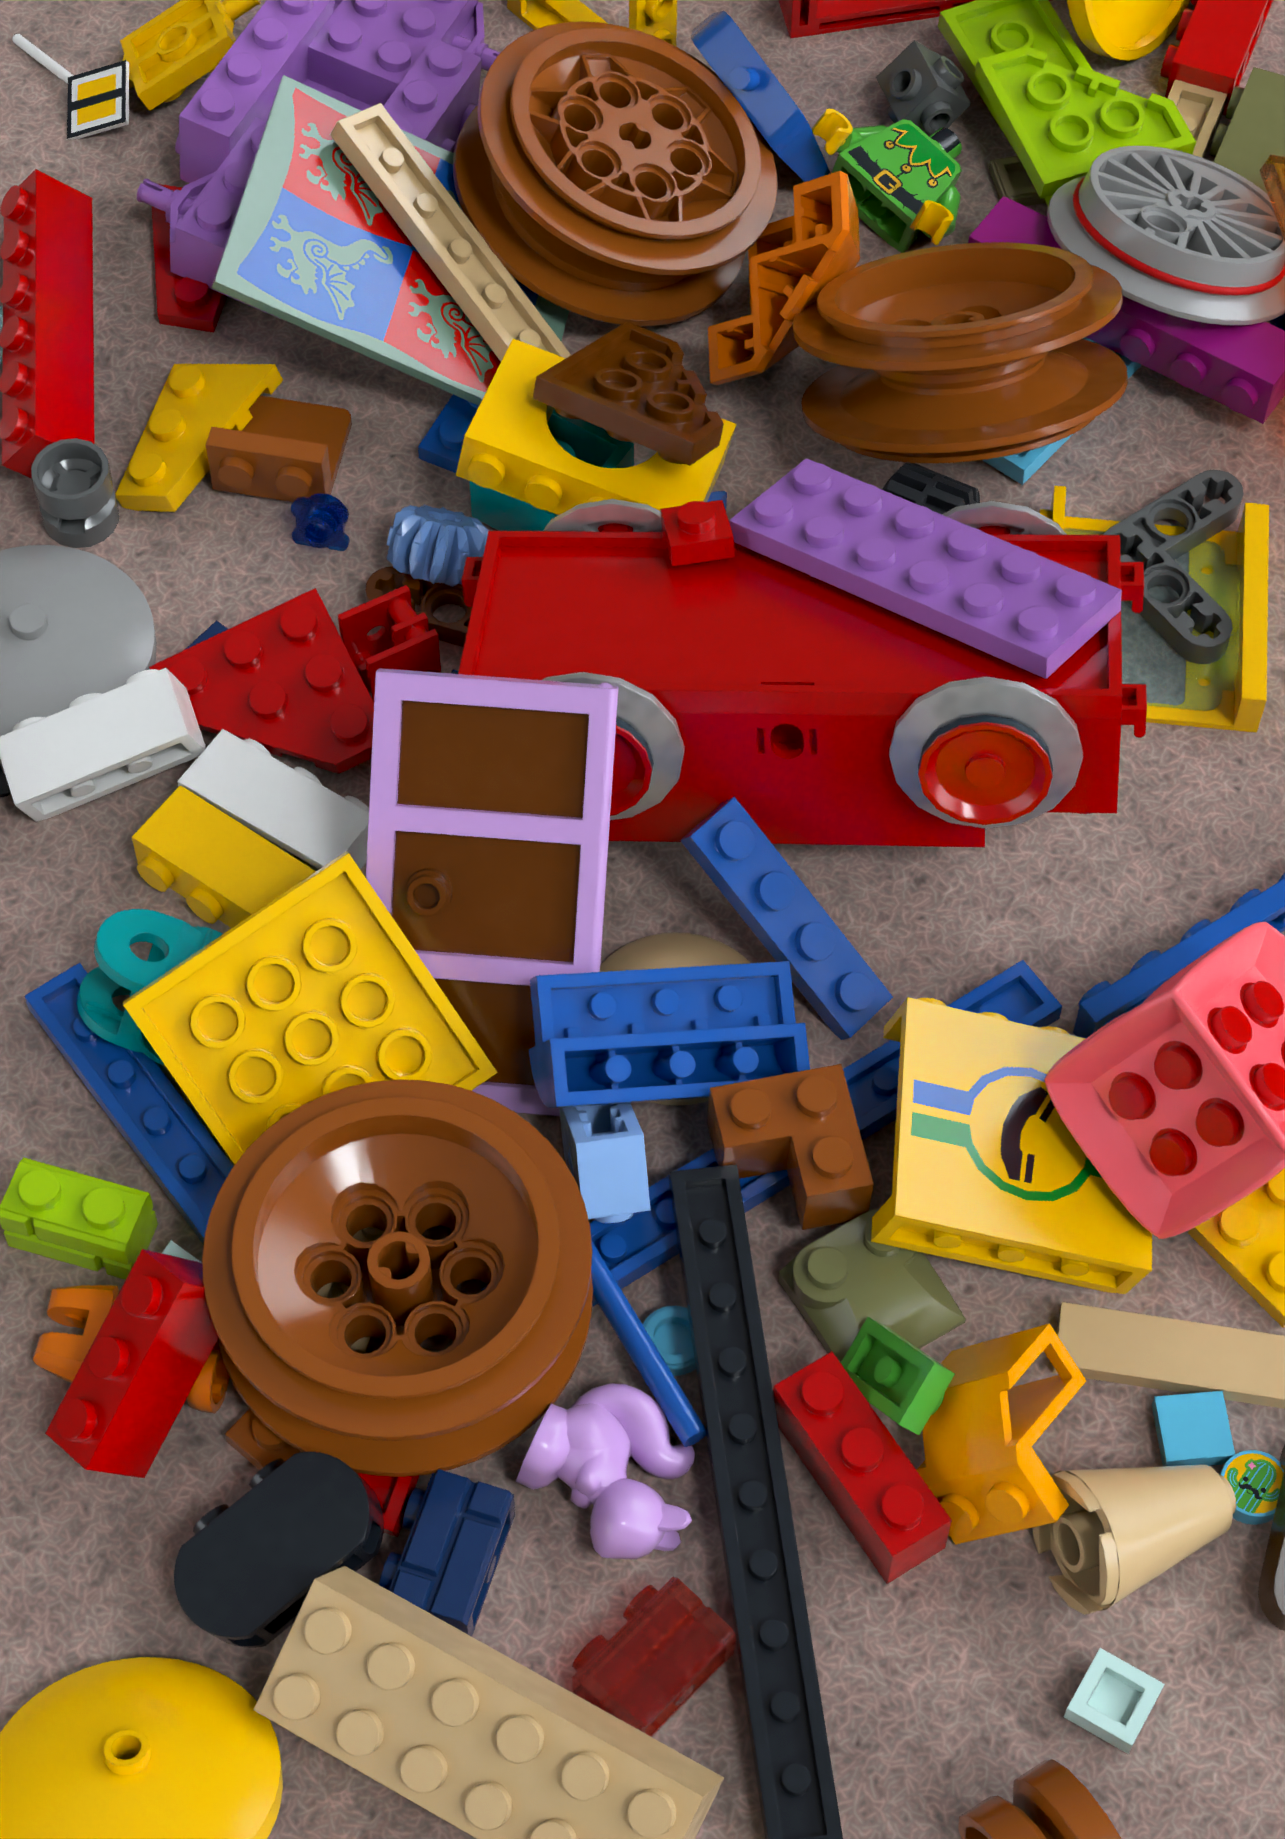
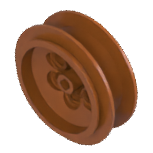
(613, 173)
(961, 352)
(399, 1163)

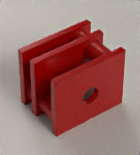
(399, 644)

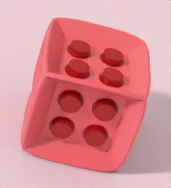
(1187, 1087)

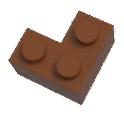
(798, 1126)

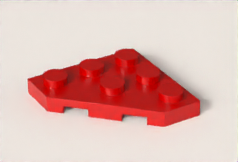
(283, 685)

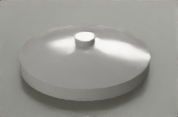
(66, 630)

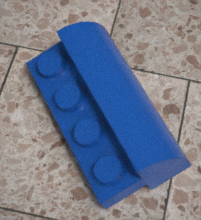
(662, 1032)

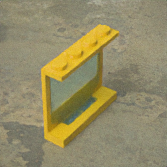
(1235, 574)

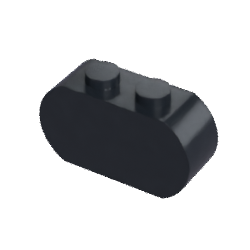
(259, 1557)

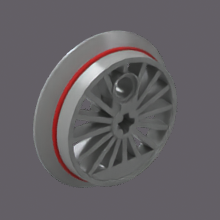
(1176, 234)

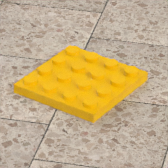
(301, 1006)

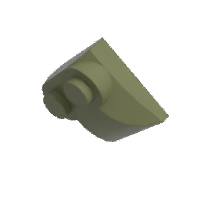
(850, 1278)

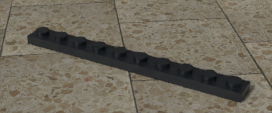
(754, 1508)

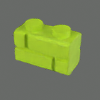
(76, 1218)

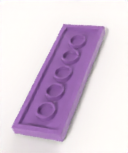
(927, 567)

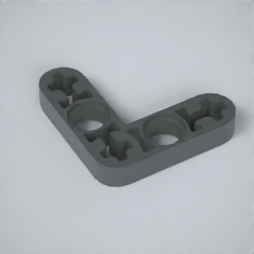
(1160, 568)

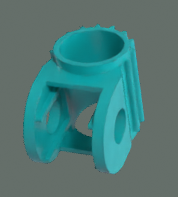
(125, 974)

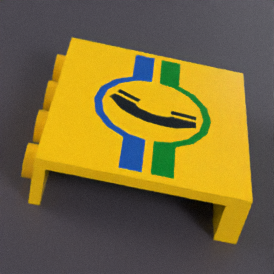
(990, 1163)

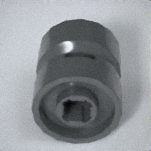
(75, 493)

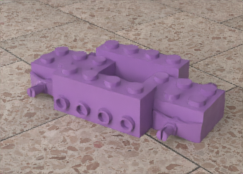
(401, 53)

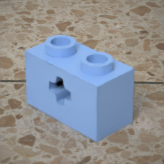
(606, 1159)

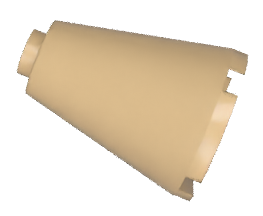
(1130, 1528)

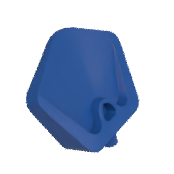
(760, 94)

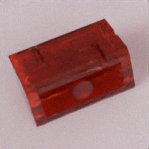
(655, 1658)

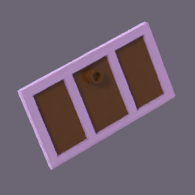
(493, 843)

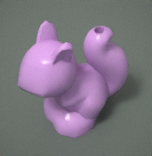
(591, 1454)

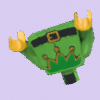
(897, 176)

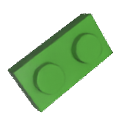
(896, 1375)

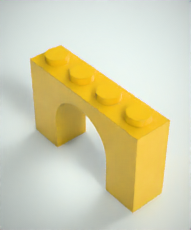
(517, 455)

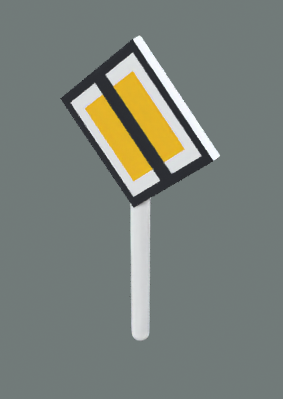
(95, 98)

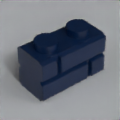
(451, 1547)

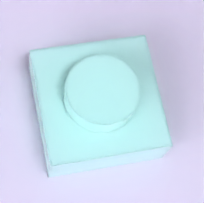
(1113, 1700)

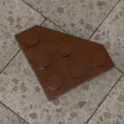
(636, 392)

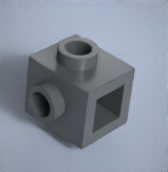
(934, 89)

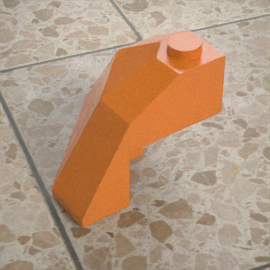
(786, 275)

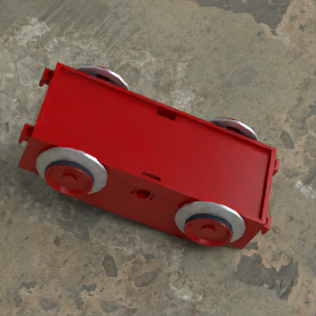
(799, 693)

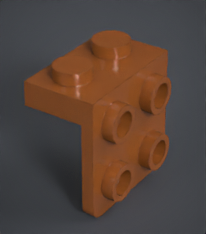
(282, 452)

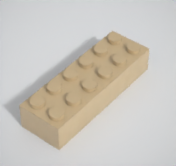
(471, 1726)

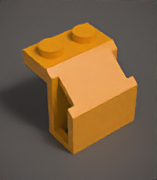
(984, 1435)

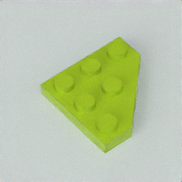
(1070, 117)

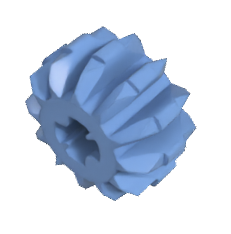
(434, 543)

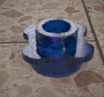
(325, 511)

